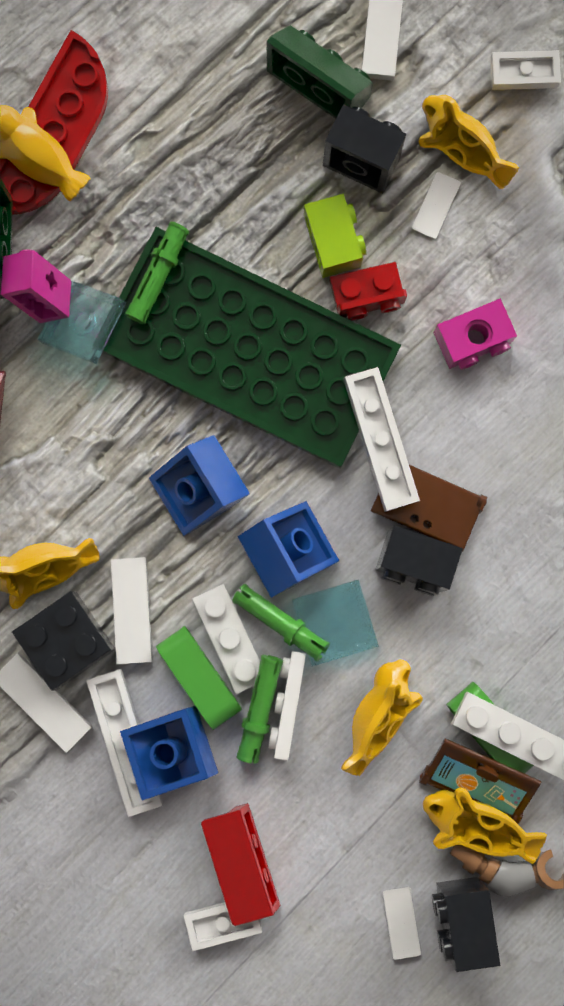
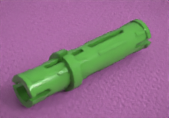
(160, 266)
(292, 630)
(256, 722)

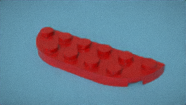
(69, 109)

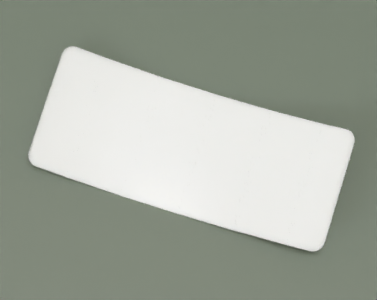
(436, 205)
(401, 923)

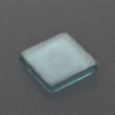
(88, 326)
(339, 618)

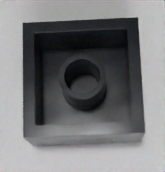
(363, 148)
(418, 560)
(63, 640)
(467, 924)

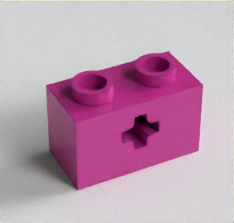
(35, 286)

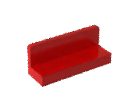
(241, 865)

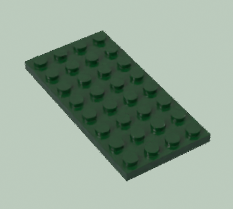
(251, 349)

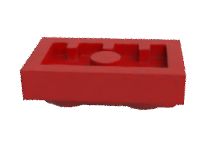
(368, 291)

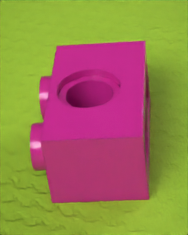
(489, 320)

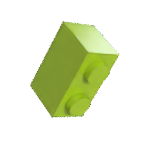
(333, 235)

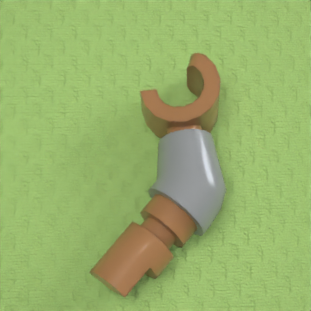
(507, 877)

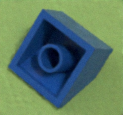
(198, 484)
(288, 548)
(169, 752)

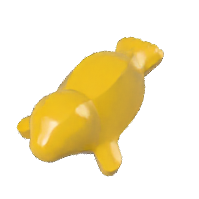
(464, 140)
(37, 152)
(42, 568)
(381, 714)
(479, 826)

